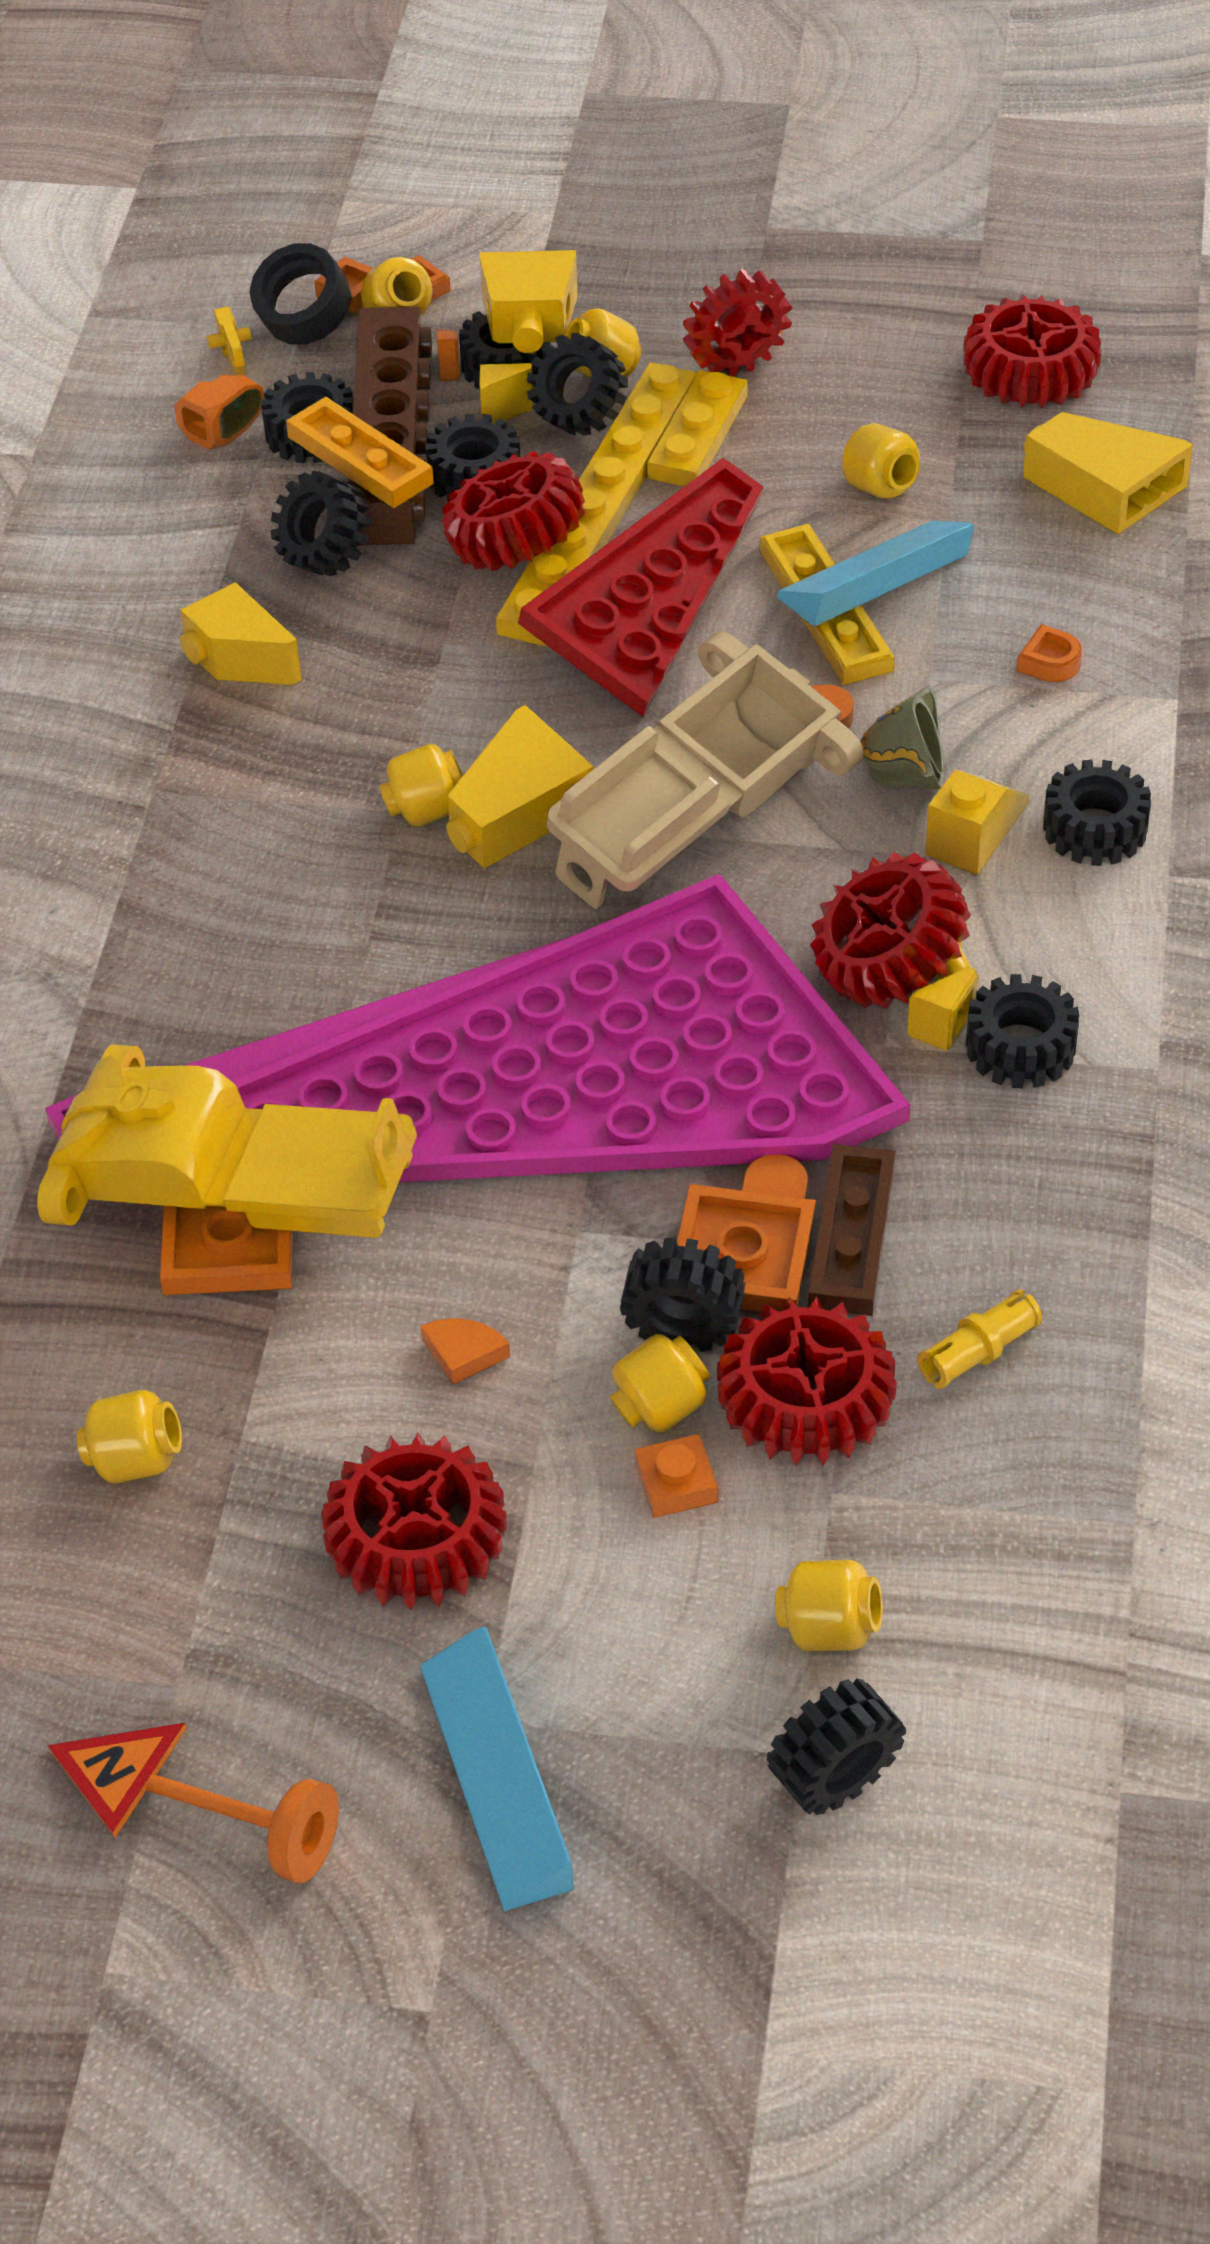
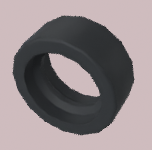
(279, 271)

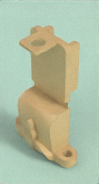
(705, 758)

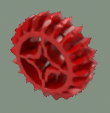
(1032, 351)
(513, 511)
(890, 930)
(806, 1380)
(416, 1542)

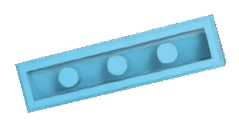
(877, 570)
(497, 1772)

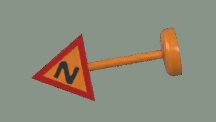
(120, 1768)

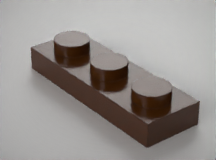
(852, 1228)

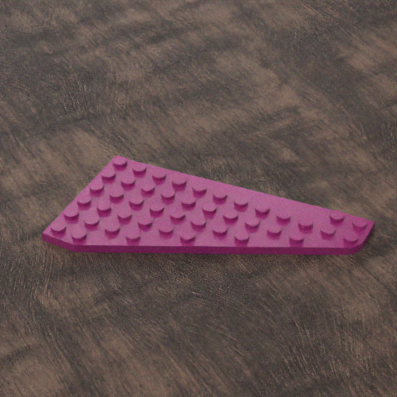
(597, 1053)

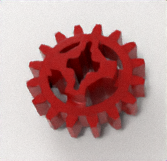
(737, 323)

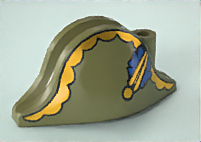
(906, 744)

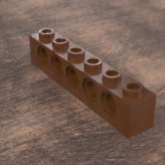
(394, 399)

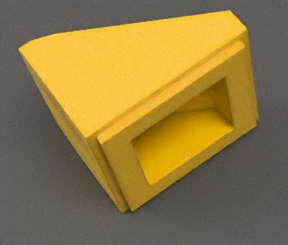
(505, 390)
(941, 1009)

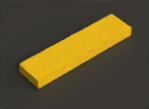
(847, 640)

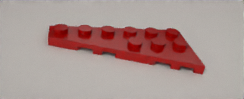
(640, 594)

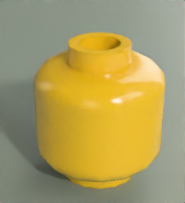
(397, 284)
(612, 333)
(881, 461)
(420, 784)
(659, 1383)
(130, 1436)
(829, 1605)

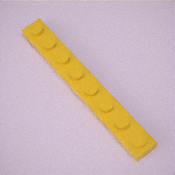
(607, 486)

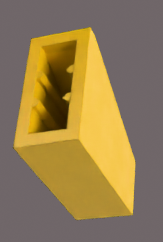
(1106, 467)
(511, 788)

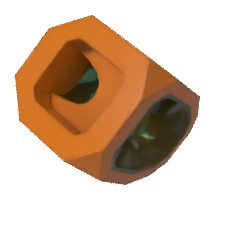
(219, 410)

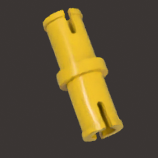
(979, 1338)

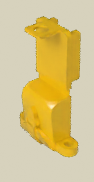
(192, 1144)

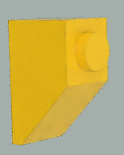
(239, 639)
(970, 819)

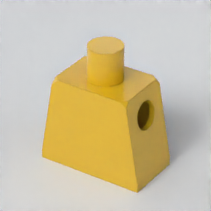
(528, 295)

